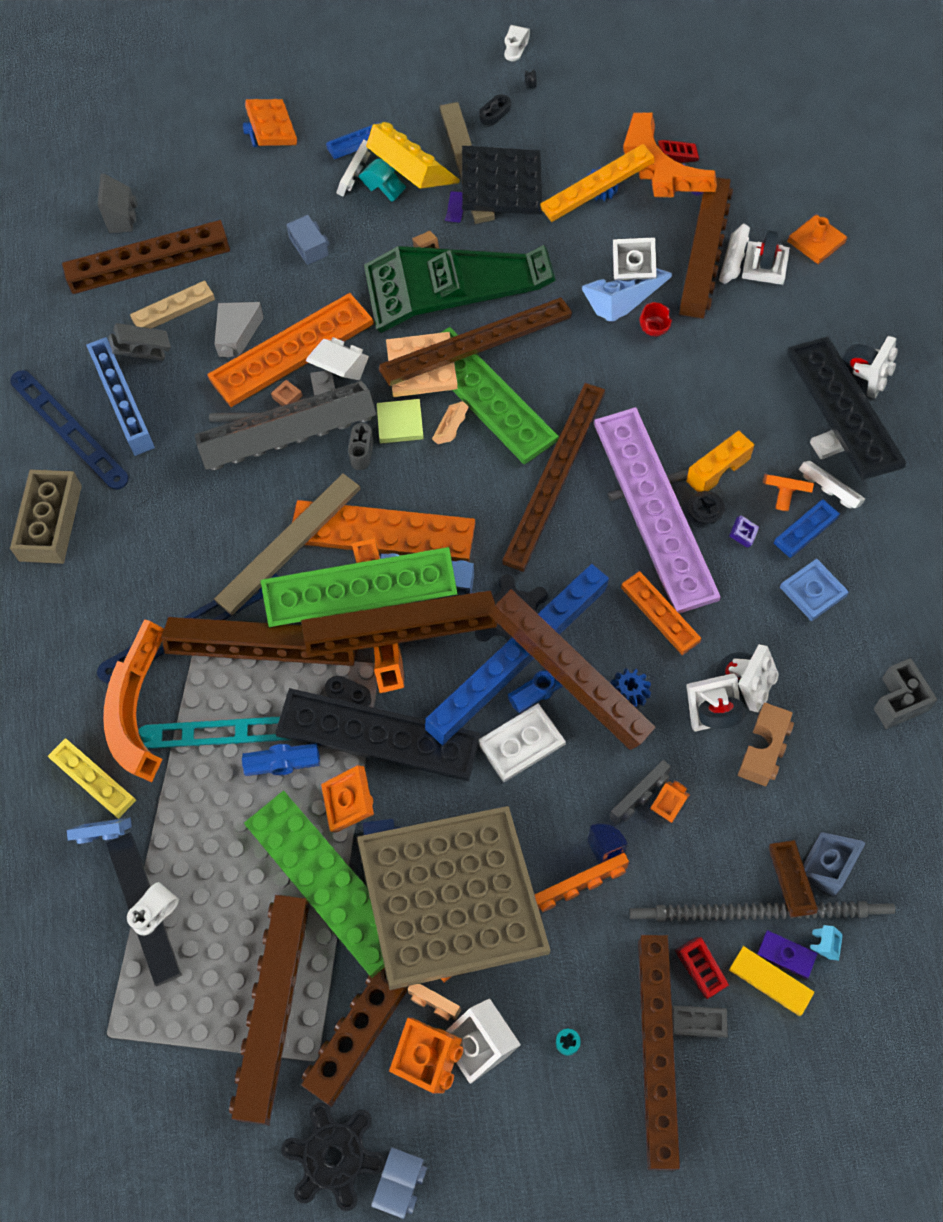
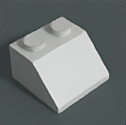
(634, 259)
(338, 358)
(484, 1039)

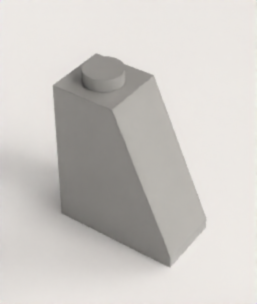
(236, 326)

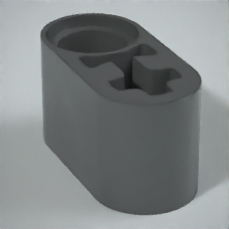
(359, 433)

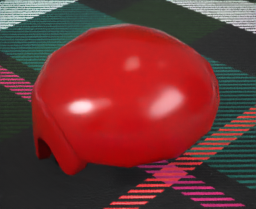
(655, 319)

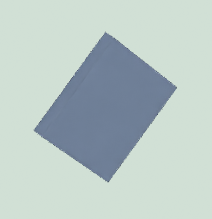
(831, 861)

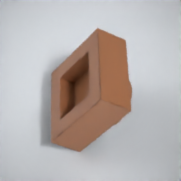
(286, 393)

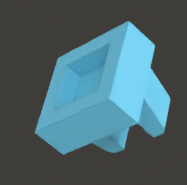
(830, 942)

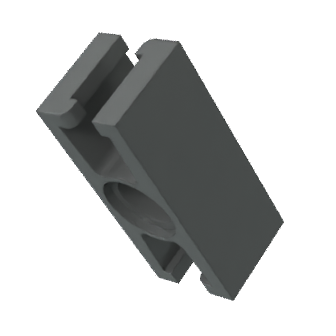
(139, 342)

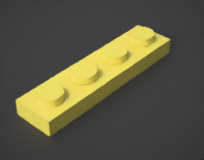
(92, 778)

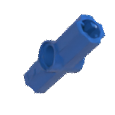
(531, 693)
(280, 759)

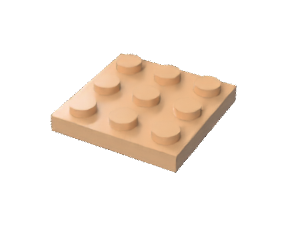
(433, 381)

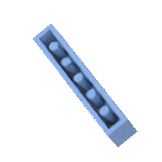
(120, 396)

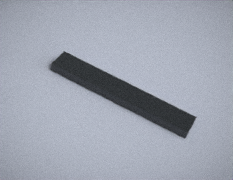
(134, 885)

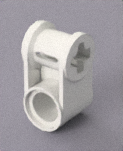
(516, 42)
(154, 907)

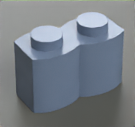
(398, 1183)

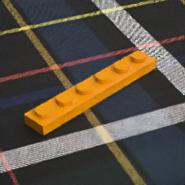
(597, 183)

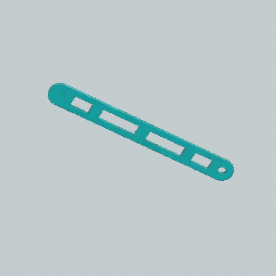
(152, 734)

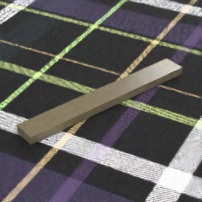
(457, 137)
(287, 544)

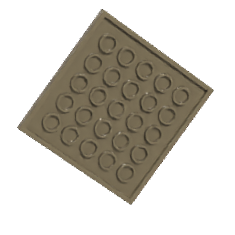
(451, 897)

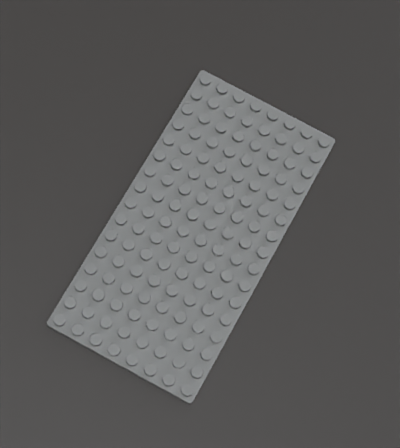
(225, 873)

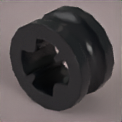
(530, 79)

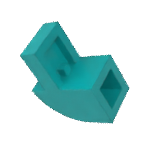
(382, 175)

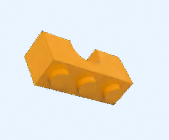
(729, 454)

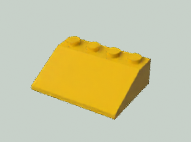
(408, 157)

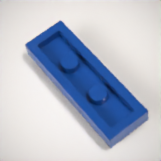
(806, 528)

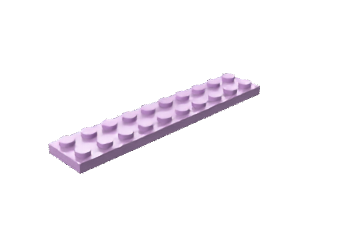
(656, 511)

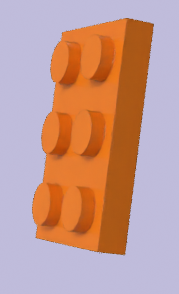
(270, 122)

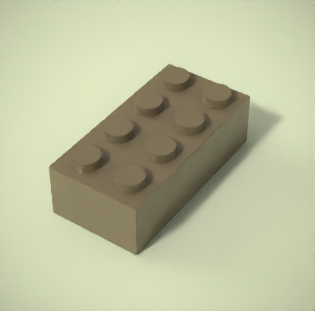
(46, 516)

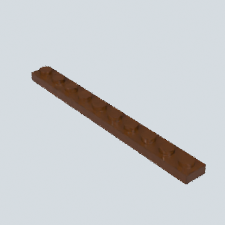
(474, 341)
(553, 478)

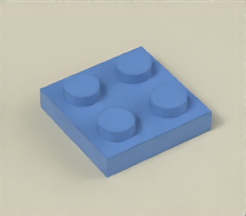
(814, 589)
(107, 829)

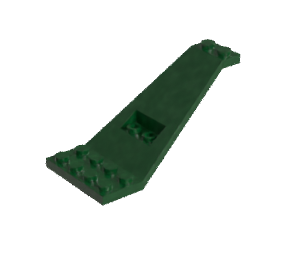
(434, 279)

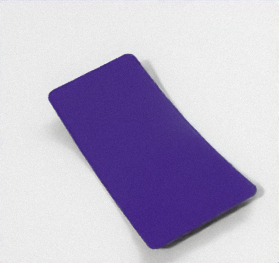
(454, 210)

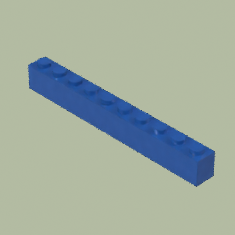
(512, 658)

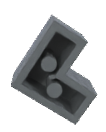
(908, 695)

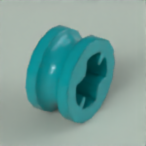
(563, 1034)

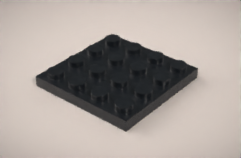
(501, 180)

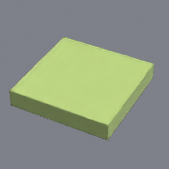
(399, 421)

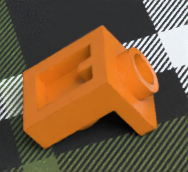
(670, 800)

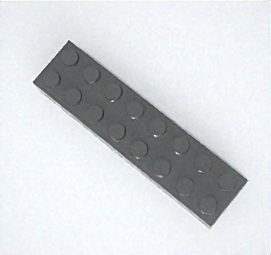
(285, 425)

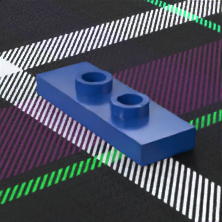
(348, 143)

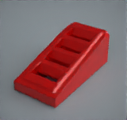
(673, 150)
(682, 953)

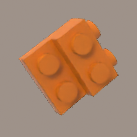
(426, 1056)

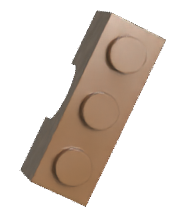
(773, 725)

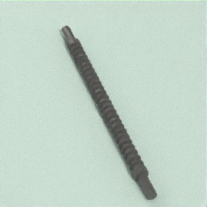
(660, 913)

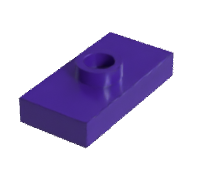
(787, 954)

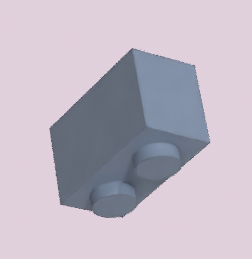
(307, 239)

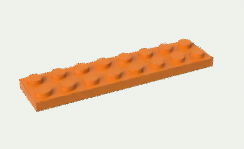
(288, 349)
(394, 531)

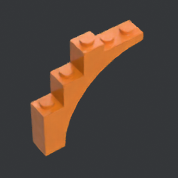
(665, 173)

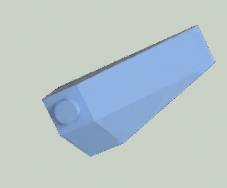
(621, 296)

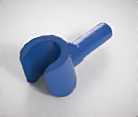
(247, 128)

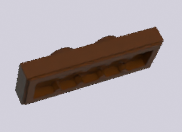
(793, 879)

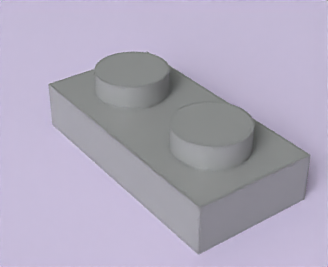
(322, 382)

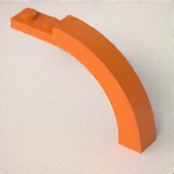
(388, 658)
(121, 704)

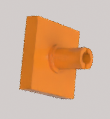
(817, 239)
(786, 488)
(347, 799)

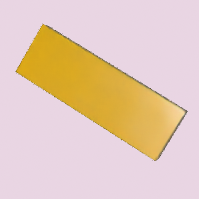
(771, 981)

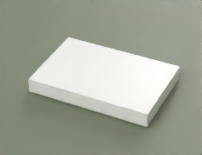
(521, 742)

